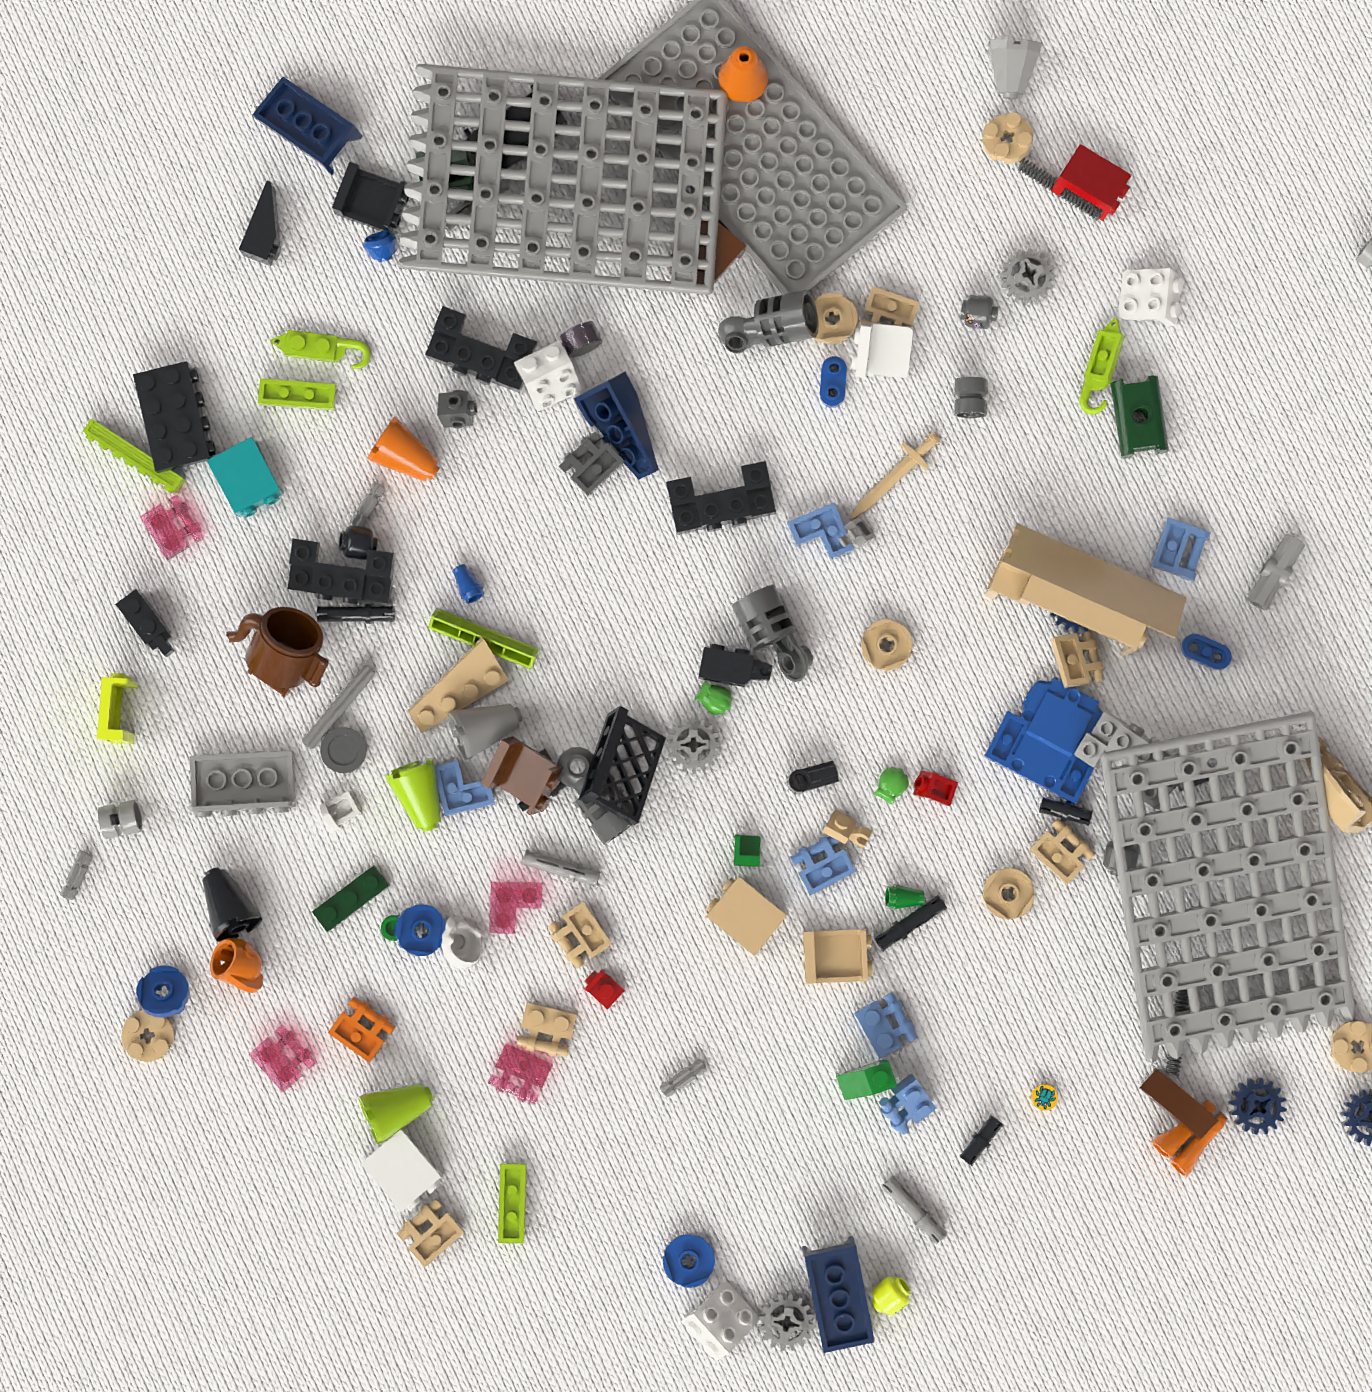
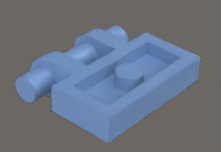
(825, 872)
(878, 1028)
(913, 1099)

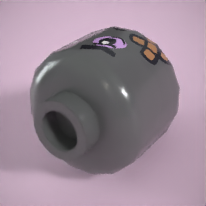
(978, 311)

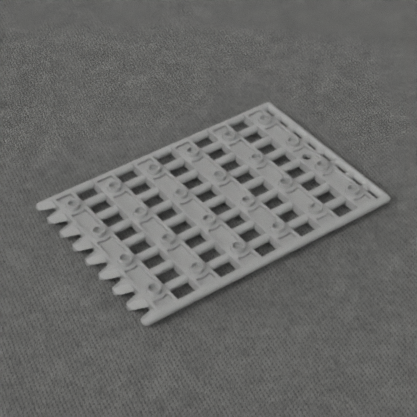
(538, 176)
(1235, 912)

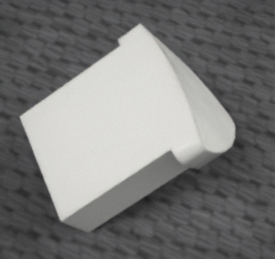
(339, 810)

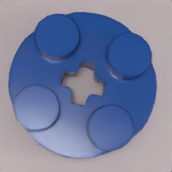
(409, 919)
(173, 1002)
(702, 1267)

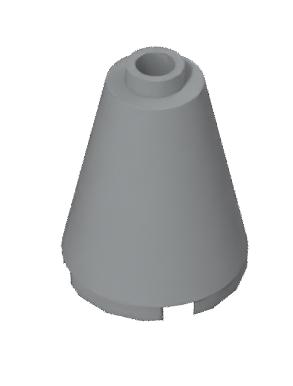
(482, 727)

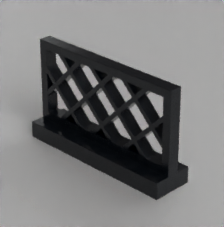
(603, 759)

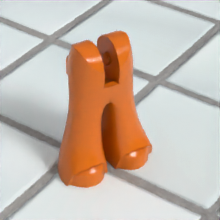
(1172, 1140)

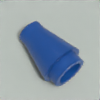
(468, 586)

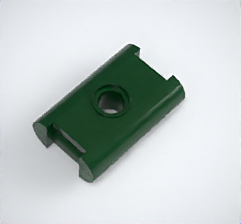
(1136, 435)

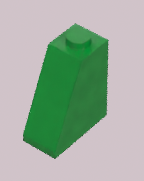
(866, 1080)

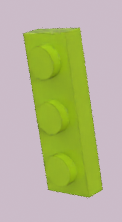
(297, 394)
(512, 1203)

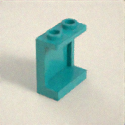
(245, 478)

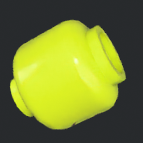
(891, 1295)

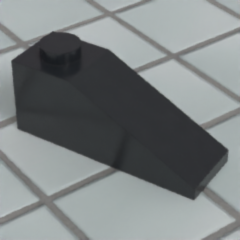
(262, 234)

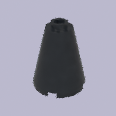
(228, 906)

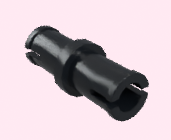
(1065, 811)
(981, 1140)

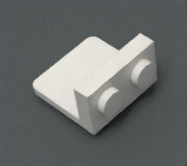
(1151, 295)
(882, 350)
(548, 376)
(721, 1321)

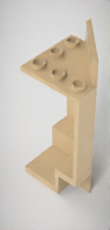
(1084, 589)

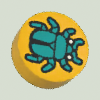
(1044, 1097)

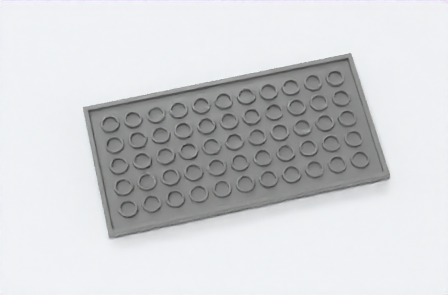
(788, 172)

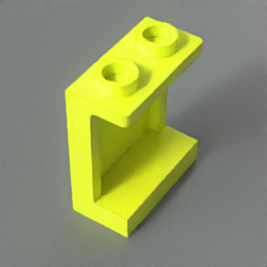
(110, 709)

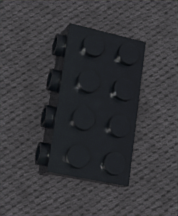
(174, 416)

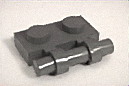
(596, 469)

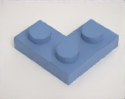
(824, 524)
(456, 795)

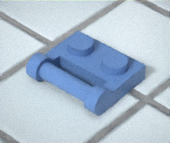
(1172, 545)

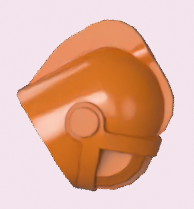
(240, 967)

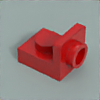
(935, 787)
(603, 988)

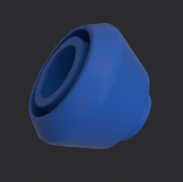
(380, 245)

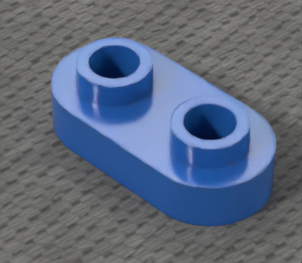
(833, 381)
(1205, 651)

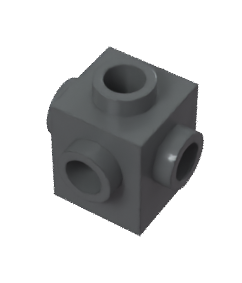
(456, 409)

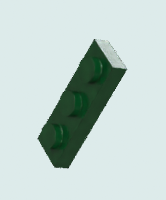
(350, 898)

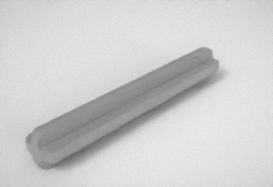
(338, 707)

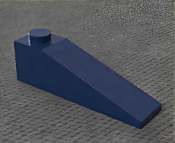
(619, 417)

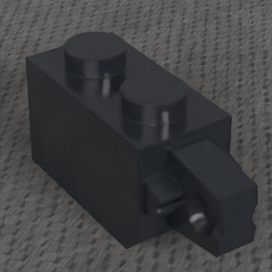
(146, 622)
(732, 667)

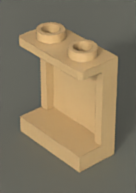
(745, 915)
(836, 956)

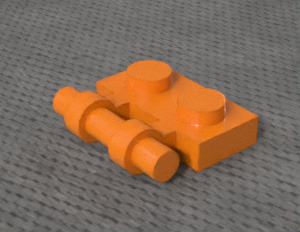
(358, 1037)

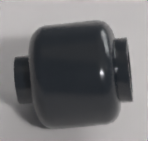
(356, 541)

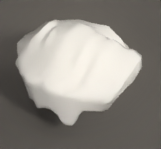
(461, 943)

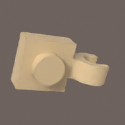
(843, 828)

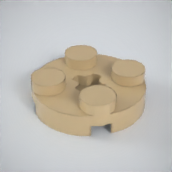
(1004, 125)
(840, 307)
(893, 632)
(993, 896)
(1341, 1046)
(138, 1047)

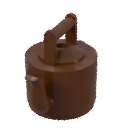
(283, 648)

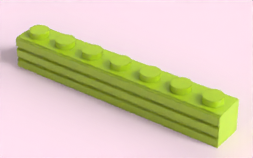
(132, 456)
(471, 632)

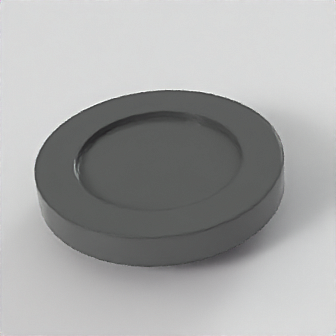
(343, 750)

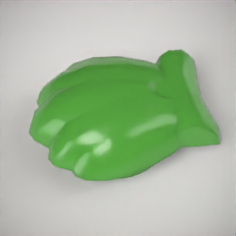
(714, 698)
(892, 784)

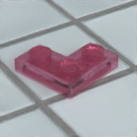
(506, 898)

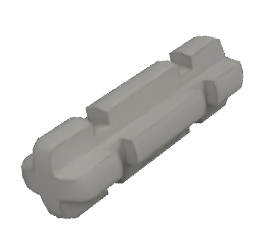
(367, 505)
(76, 875)
(683, 1078)

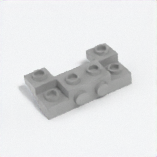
(1115, 734)

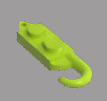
(320, 347)
(1101, 365)

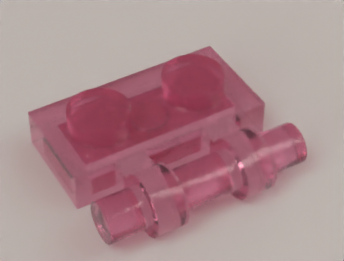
(165, 532)
(277, 1064)
(524, 1066)

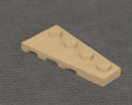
(466, 682)

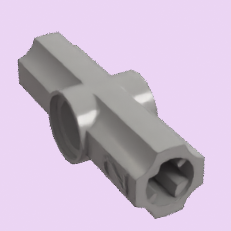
(1276, 572)

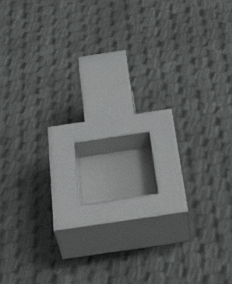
(857, 532)

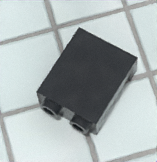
(370, 199)

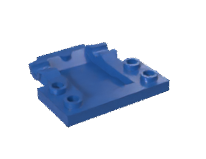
(1045, 738)

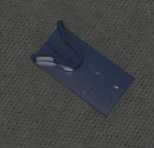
(306, 123)
(839, 1296)

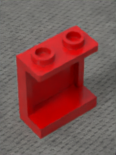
(1094, 180)

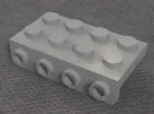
(242, 783)

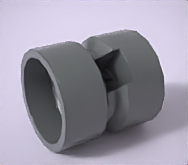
(970, 400)

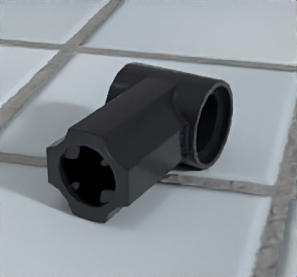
(814, 776)

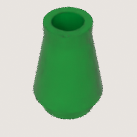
(902, 897)

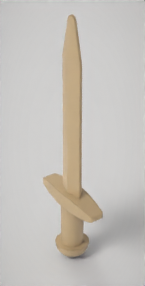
(914, 457)

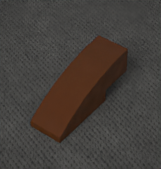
(1178, 1104)

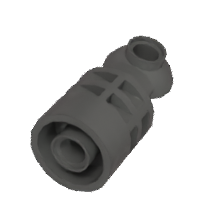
(774, 323)
(768, 624)
(604, 823)

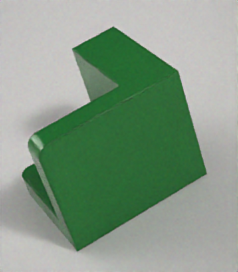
(747, 851)

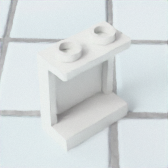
(402, 1170)

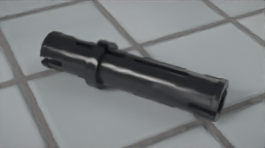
(356, 614)
(910, 923)

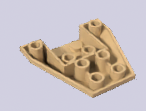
(1346, 799)

